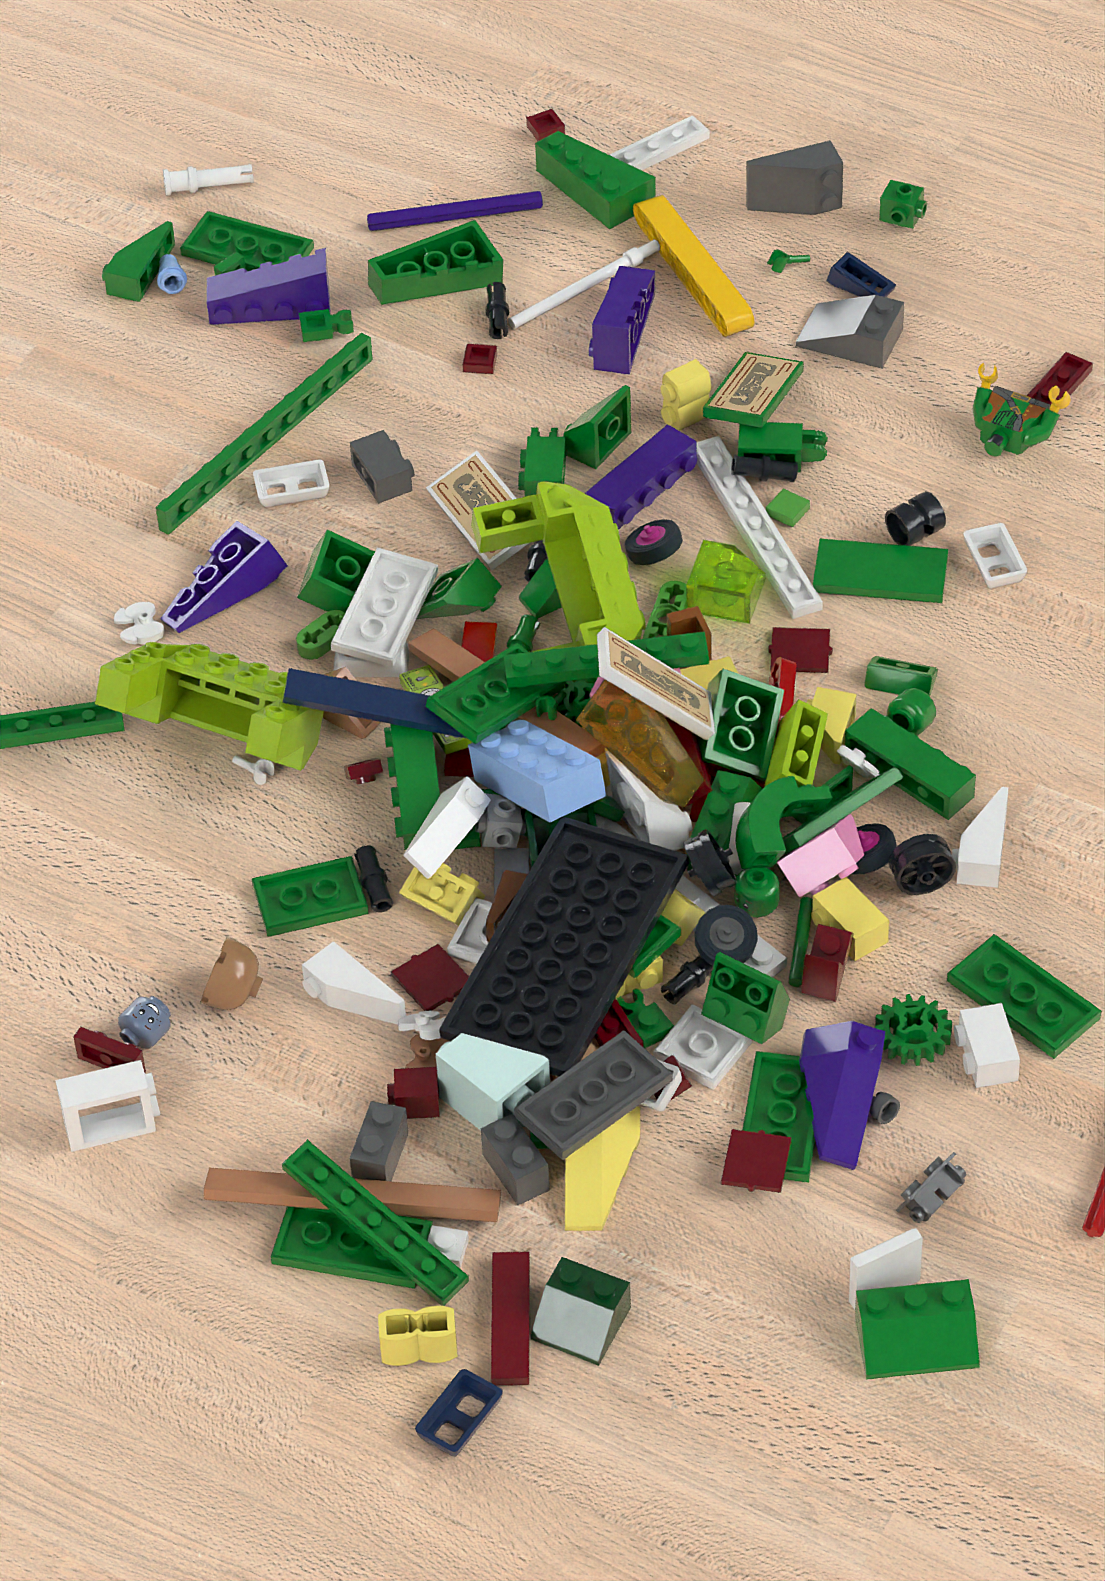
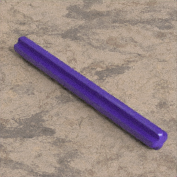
(454, 210)

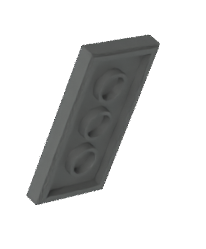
(593, 1095)

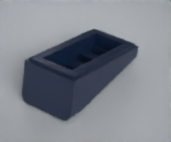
(848, 271)

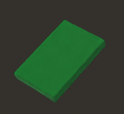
(309, 896)

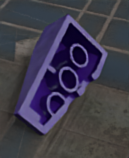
(841, 1078)

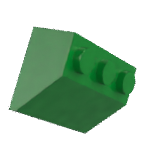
(719, 806)
(917, 1329)

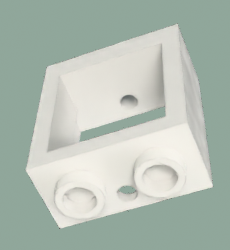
(102, 1088)

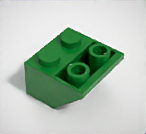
(745, 999)

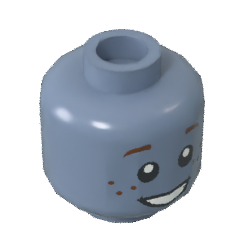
(144, 1022)

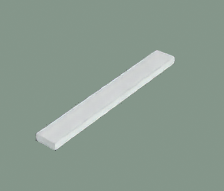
(757, 530)

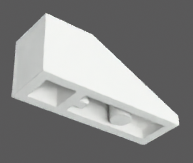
(446, 825)
(982, 844)
(349, 986)

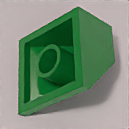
(600, 429)
(461, 591)

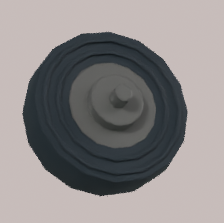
(726, 931)

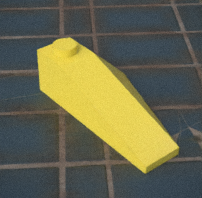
(596, 1173)

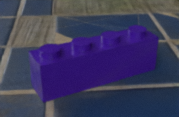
(645, 474)

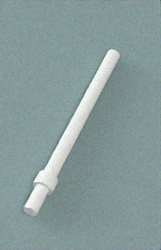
(630, 258)

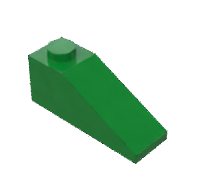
(138, 263)

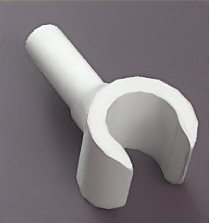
(256, 768)

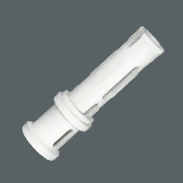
(193, 179)

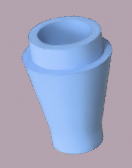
(171, 276)

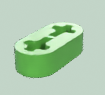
(319, 633)

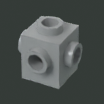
(501, 823)

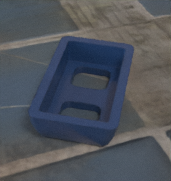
(445, 1410)

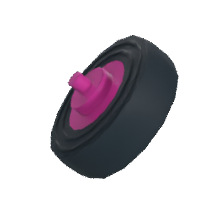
(653, 542)
(877, 846)

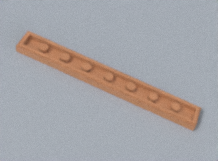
(456, 661)
(399, 1197)

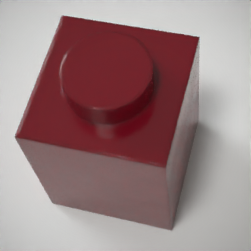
(416, 1091)

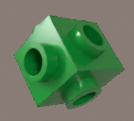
(902, 204)

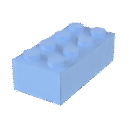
(537, 770)

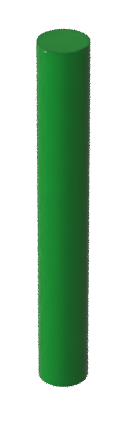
(800, 941)

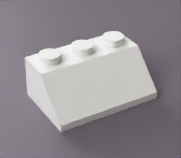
(646, 813)

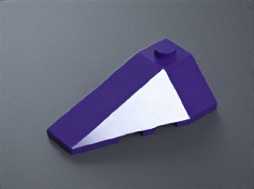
(237, 568)

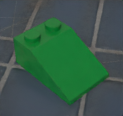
(334, 572)
(744, 723)

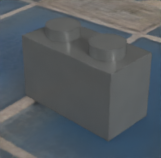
(381, 466)
(379, 1142)
(515, 1159)

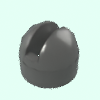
(884, 1107)

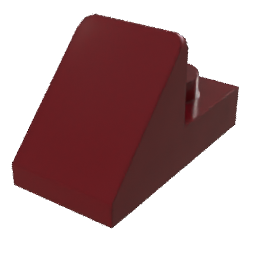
(826, 962)

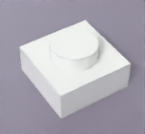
(449, 1242)

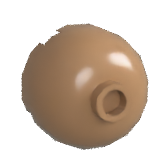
(232, 977)

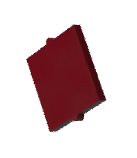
(804, 646)
(431, 978)
(756, 1161)

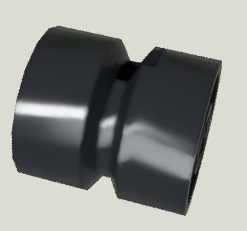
(915, 520)

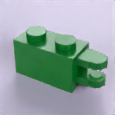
(782, 442)
(542, 460)

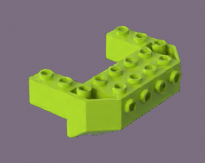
(581, 554)
(212, 694)

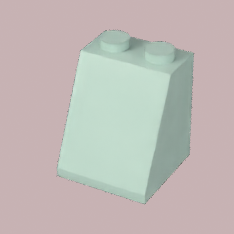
(487, 1078)

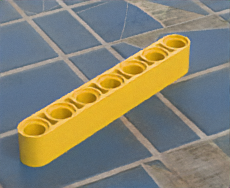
(694, 266)

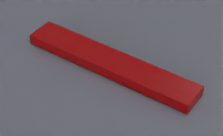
(479, 640)

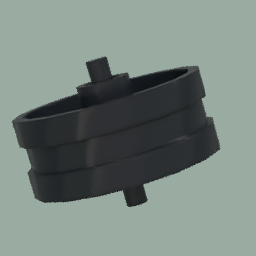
(710, 862)
(922, 864)

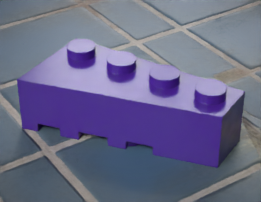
(270, 291)
(622, 319)

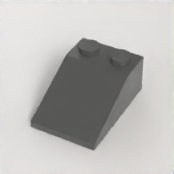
(796, 181)
(855, 329)

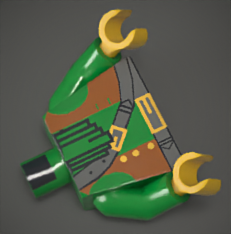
(1012, 419)

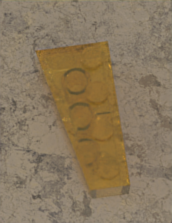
(641, 743)

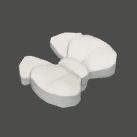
(145, 627)
(856, 760)
(424, 1022)

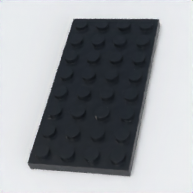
(566, 943)

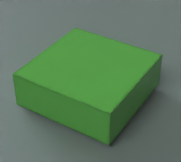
(788, 507)

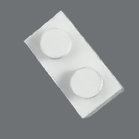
(987, 1045)

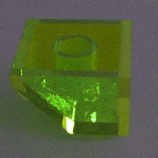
(724, 582)

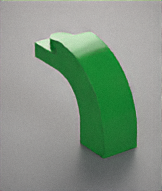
(758, 829)

